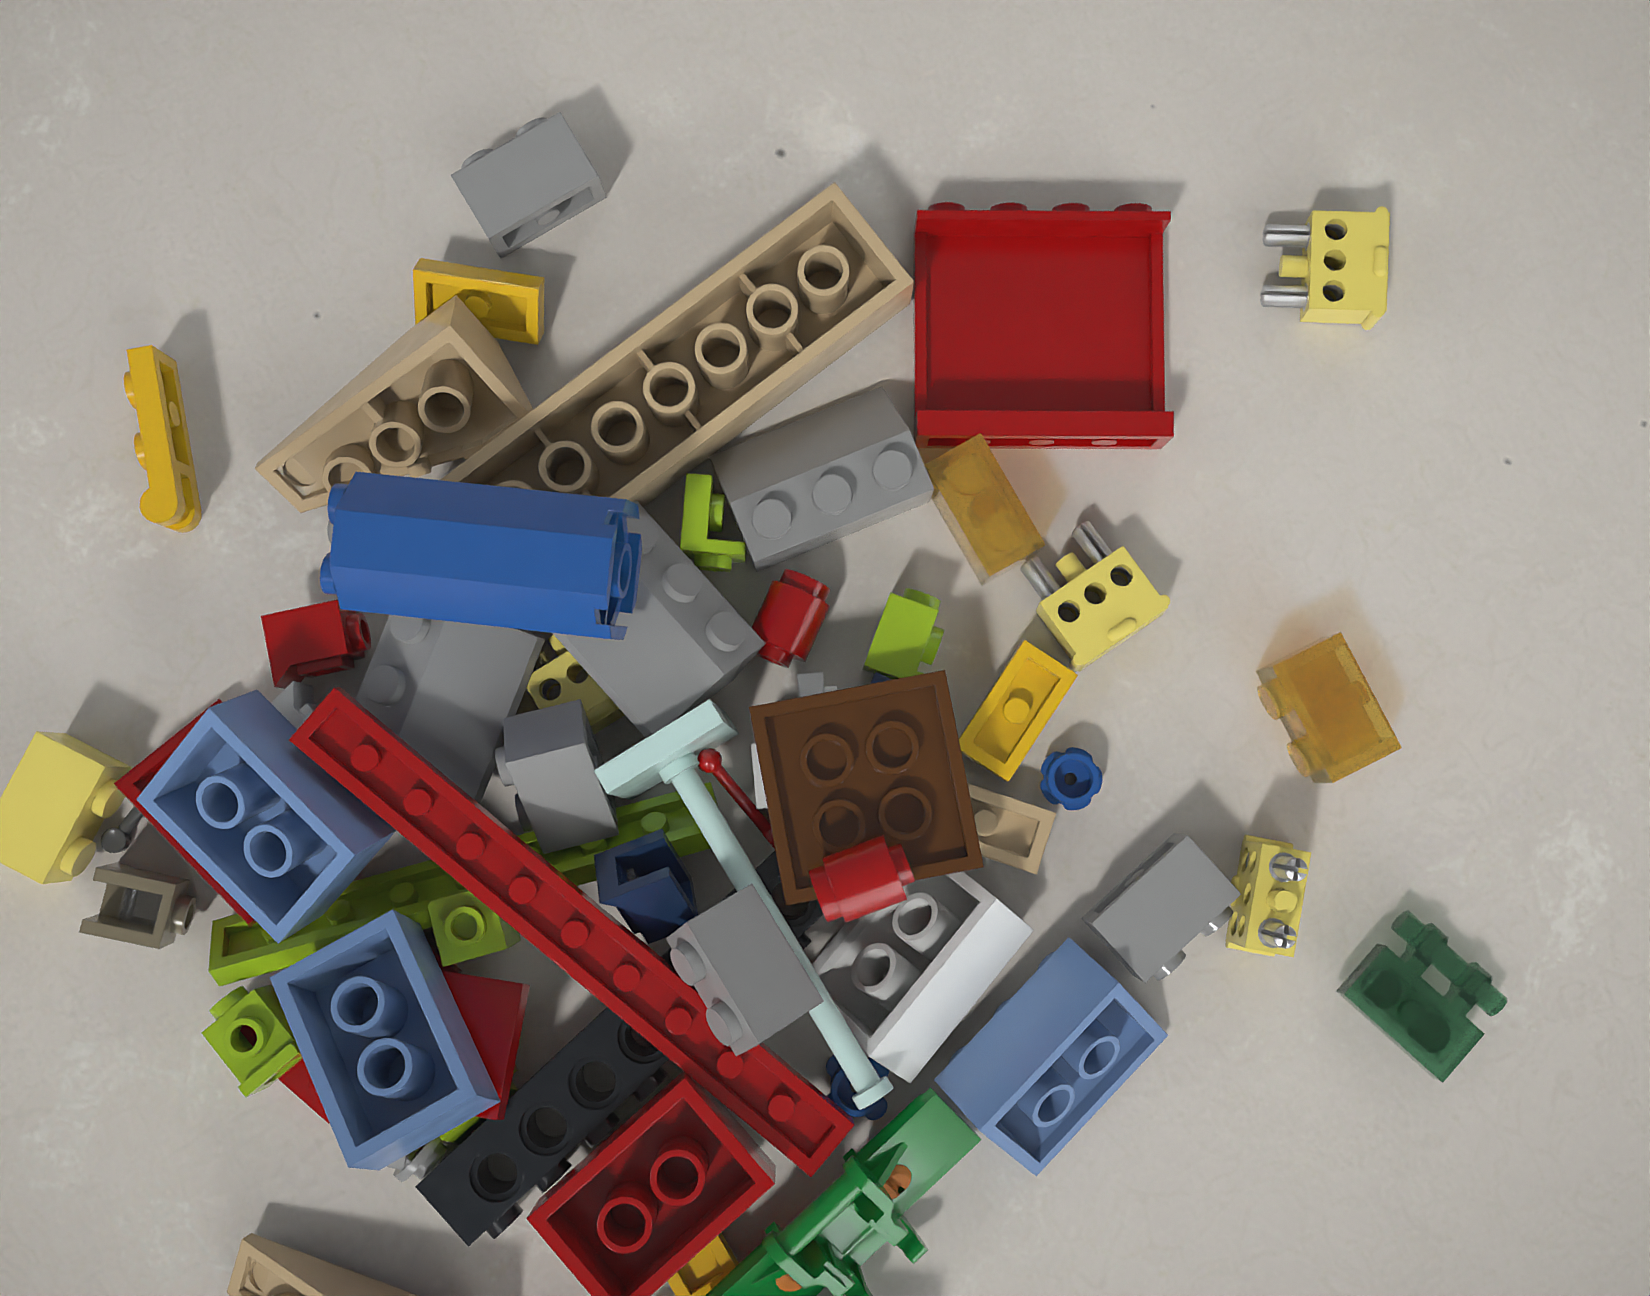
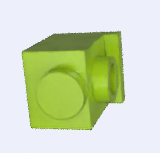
(905, 635)
(275, 1044)

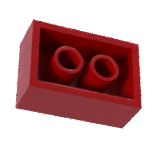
(653, 1192)

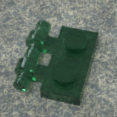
(1409, 1010)

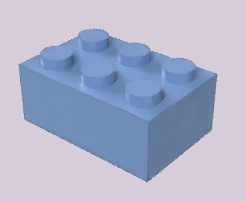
(263, 815)
(383, 1041)

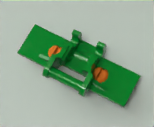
(858, 1209)

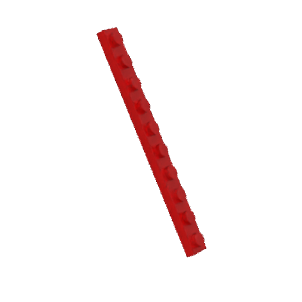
(567, 927)

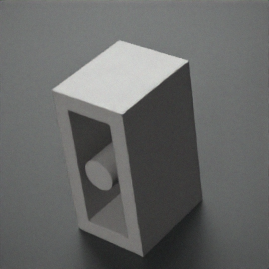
(529, 183)
(552, 765)
(1163, 908)
(742, 970)

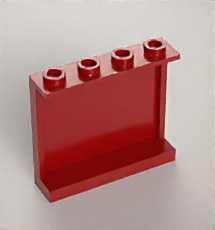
(1040, 327)

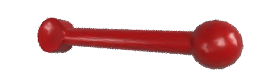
(710, 762)

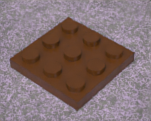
(865, 768)

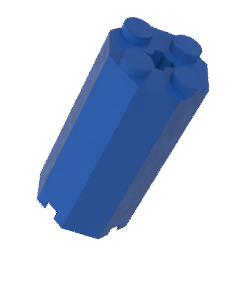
(482, 554)

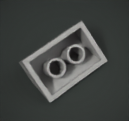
(822, 478)
(678, 641)
(449, 690)

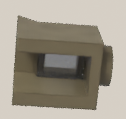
(141, 907)

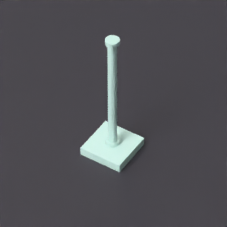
(672, 758)

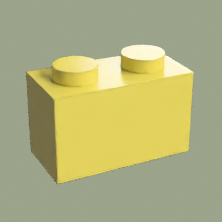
(57, 807)

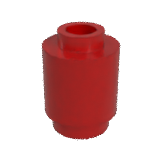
(791, 618)
(861, 879)

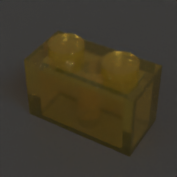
(982, 510)
(1326, 710)

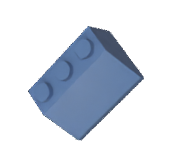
(1050, 1057)

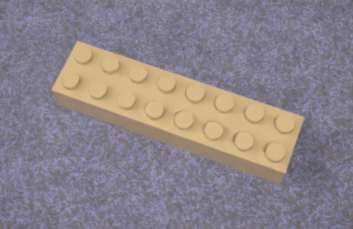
(706, 362)

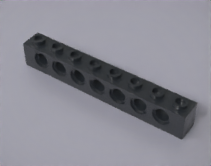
(462, 1184)

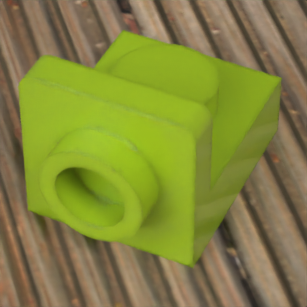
(702, 514)
(468, 928)

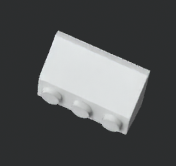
(918, 967)

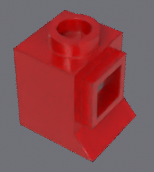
(314, 641)

